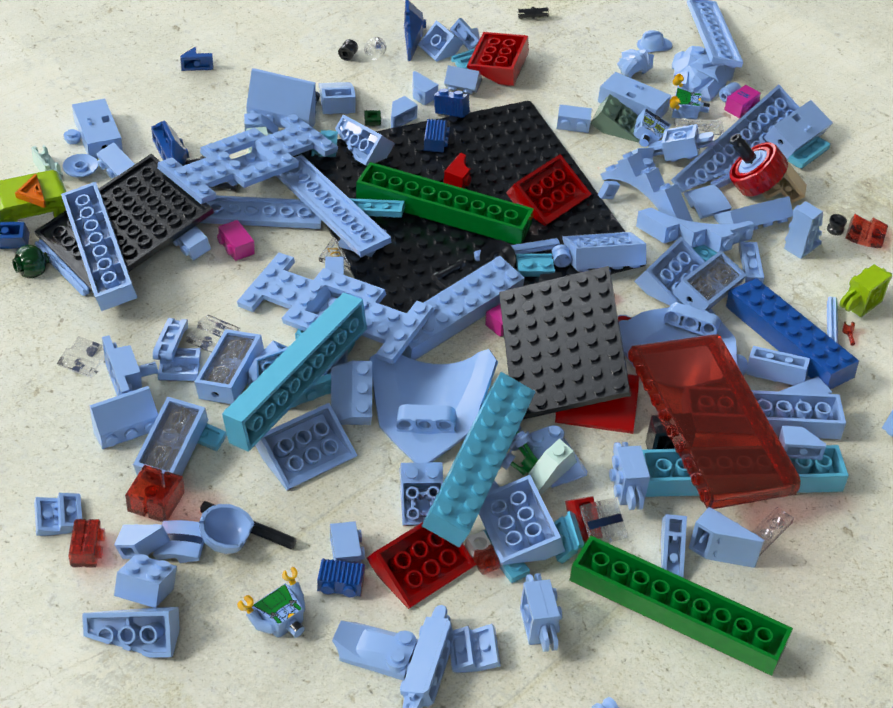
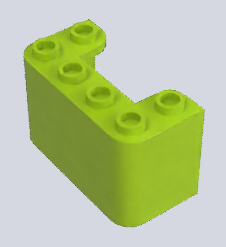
(13, 208)

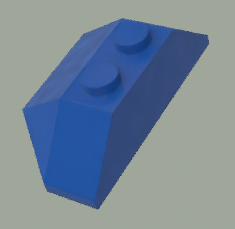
(168, 143)

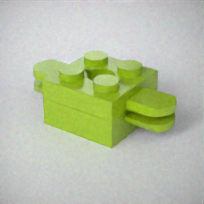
(866, 290)

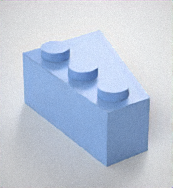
(804, 230)

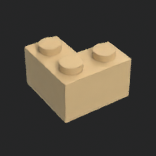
(789, 185)

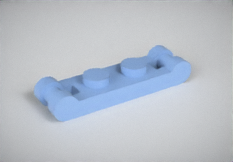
(170, 339)

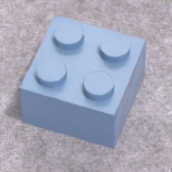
(145, 580)

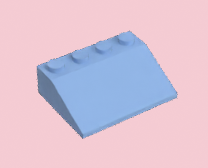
(280, 96)
(606, 250)
(668, 271)
(306, 447)
(520, 523)

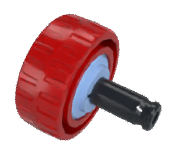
(757, 167)

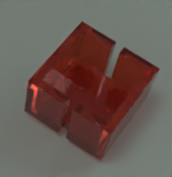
(150, 497)

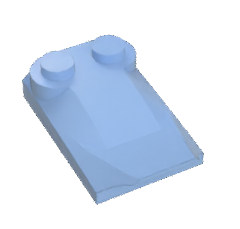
(546, 437)
(375, 648)

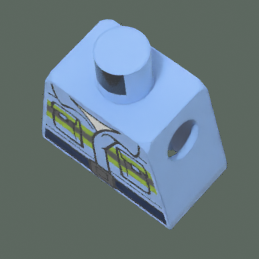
(649, 127)

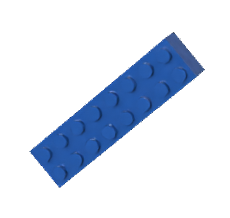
(791, 332)

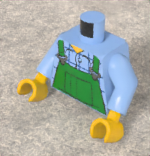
(686, 102)
(279, 610)

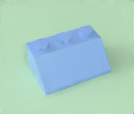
(352, 392)
(123, 417)

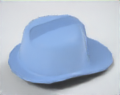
(654, 42)

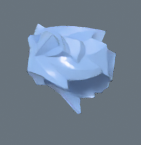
(635, 61)

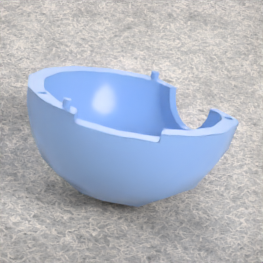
(225, 528)

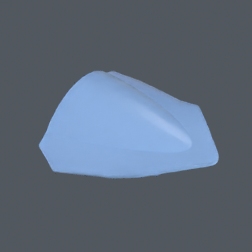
(674, 323)
(428, 404)

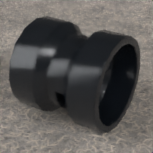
(348, 50)

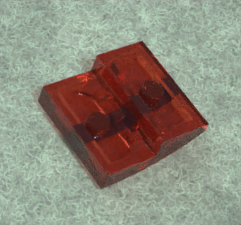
(866, 232)

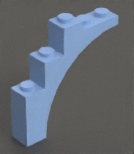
(650, 182)
(715, 236)

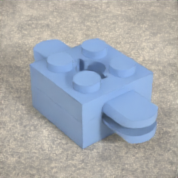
(682, 143)
(629, 475)
(540, 612)

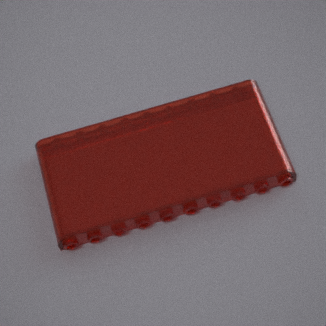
(714, 421)

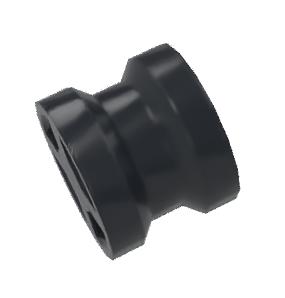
(836, 224)

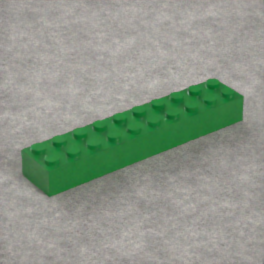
(447, 203)
(681, 605)

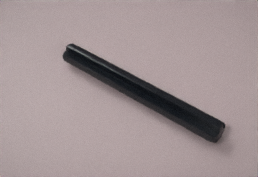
(264, 531)

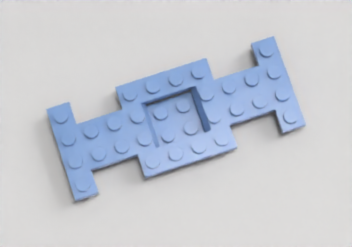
(269, 157)
(310, 298)

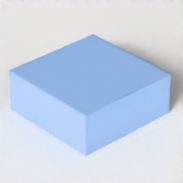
(608, 189)

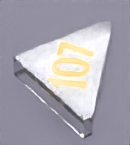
(334, 250)

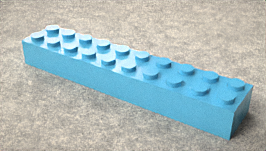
(294, 372)
(478, 460)
(671, 478)

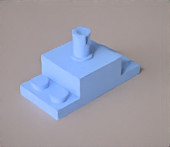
(123, 367)

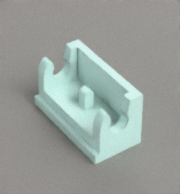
(44, 161)

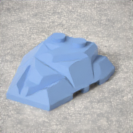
(700, 73)

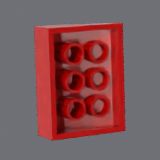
(500, 56)
(549, 190)
(609, 415)
(419, 564)

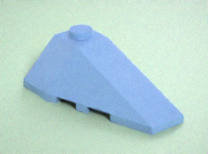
(363, 142)
(142, 630)

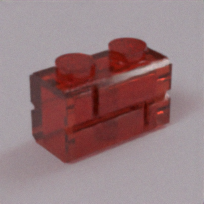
(85, 543)

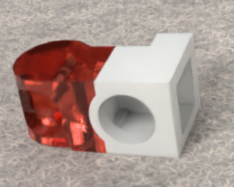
(482, 552)

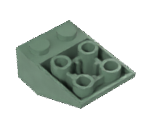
(615, 119)

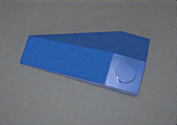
(413, 28)

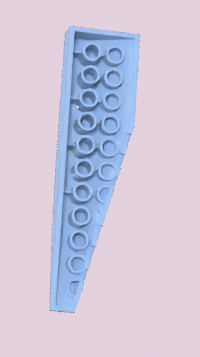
(752, 126)

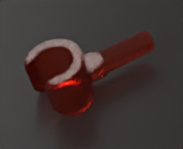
(847, 329)

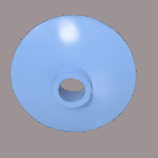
(80, 165)

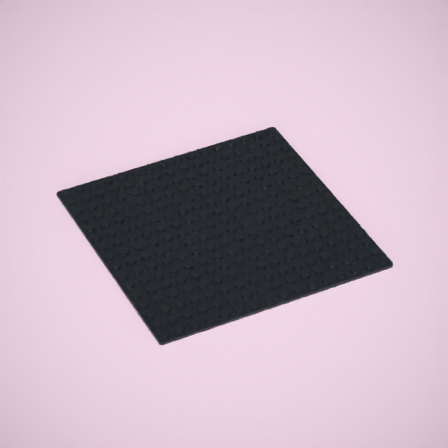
(500, 150)

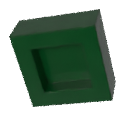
(372, 117)

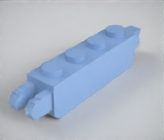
(428, 660)

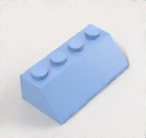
(759, 213)

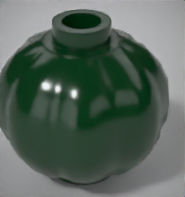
(30, 260)

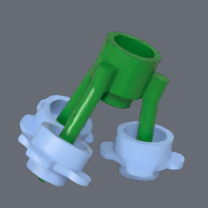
(520, 439)

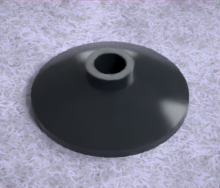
(497, 248)

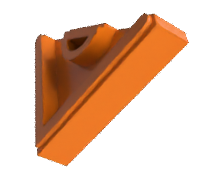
(31, 192)

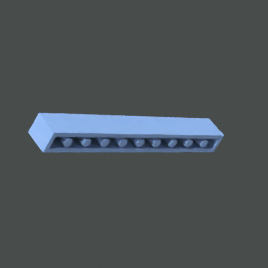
(115, 162)

